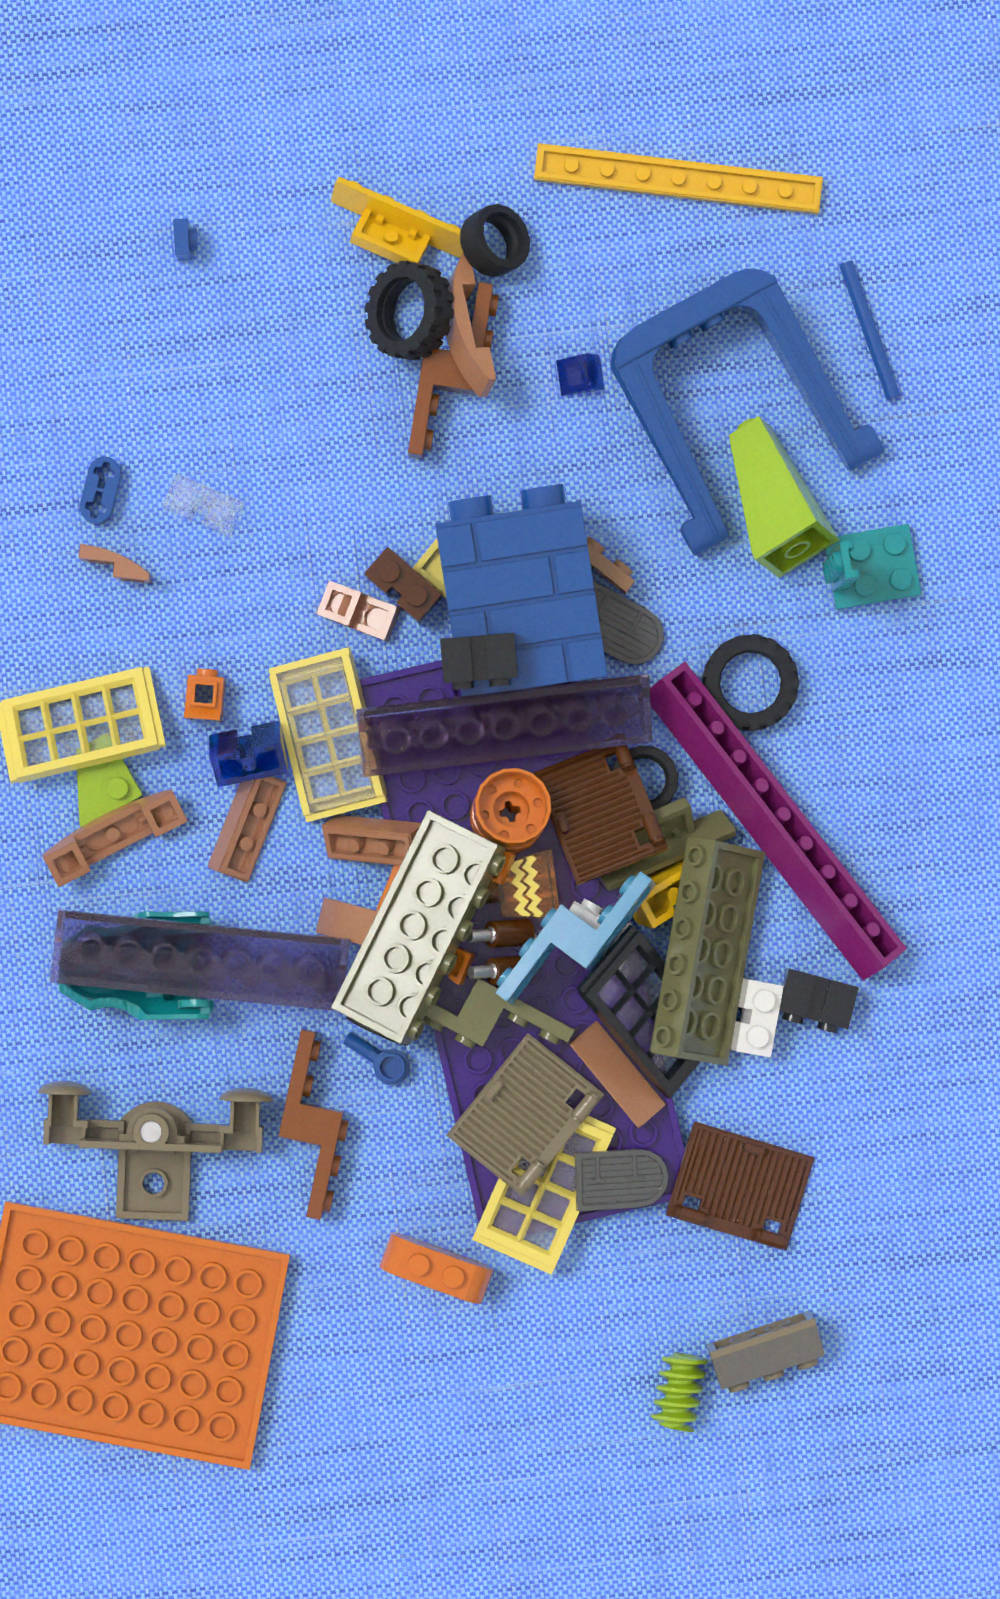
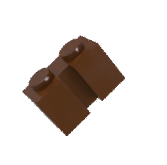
(416, 593)

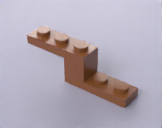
(442, 373)
(313, 1124)

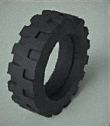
(382, 310)
(777, 655)

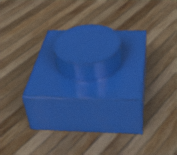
(184, 239)

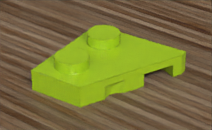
(104, 789)

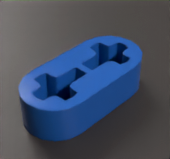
(109, 493)

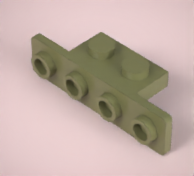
(677, 827)

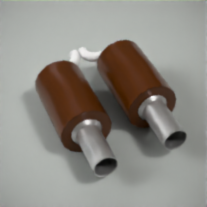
(499, 935)

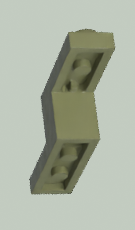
(483, 1011)

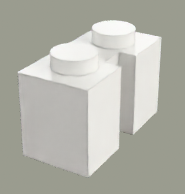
(758, 1017)

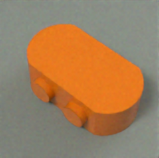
(436, 1268)

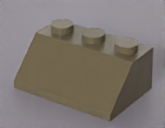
(766, 1351)

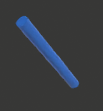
(869, 330)

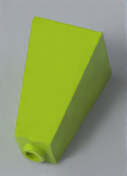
(777, 505)

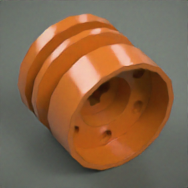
(522, 795)

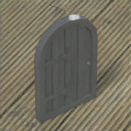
(627, 629)
(618, 1179)

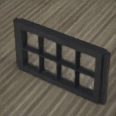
(625, 997)

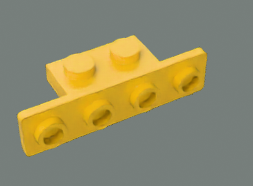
(392, 227)

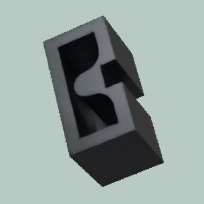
(479, 658)
(817, 999)

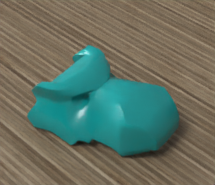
(146, 1004)

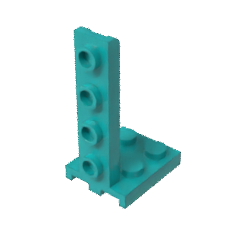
(872, 567)

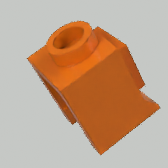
(205, 711)

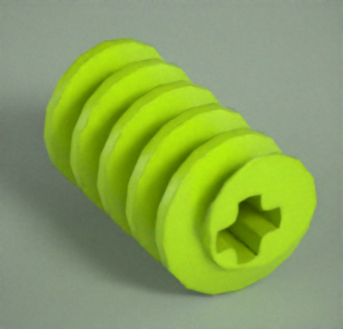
(679, 1390)

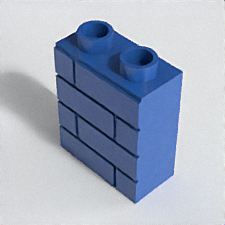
(528, 578)

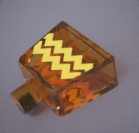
(529, 887)

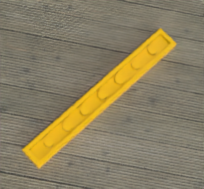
(678, 178)

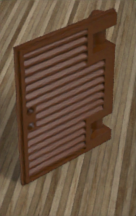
(601, 812)
(740, 1185)

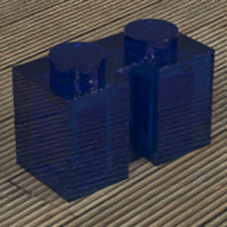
(248, 756)

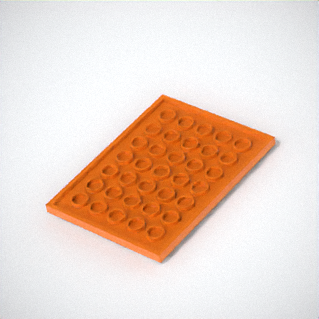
(135, 1334)

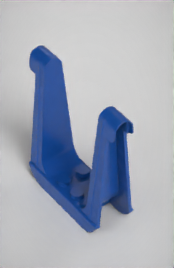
(763, 299)

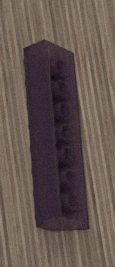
(504, 725)
(197, 960)

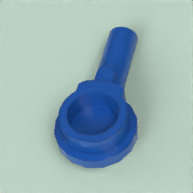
(389, 1066)

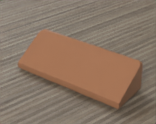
(246, 827)
(368, 839)
(617, 1074)

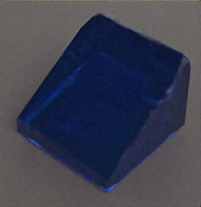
(580, 374)

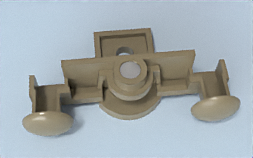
(155, 1140)

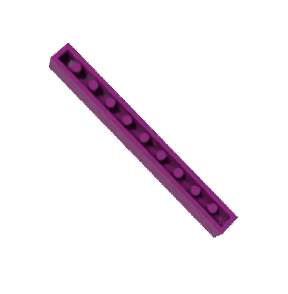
(775, 822)

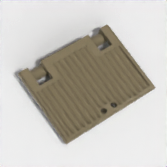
(524, 1114)

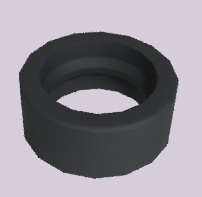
(514, 234)
(666, 764)

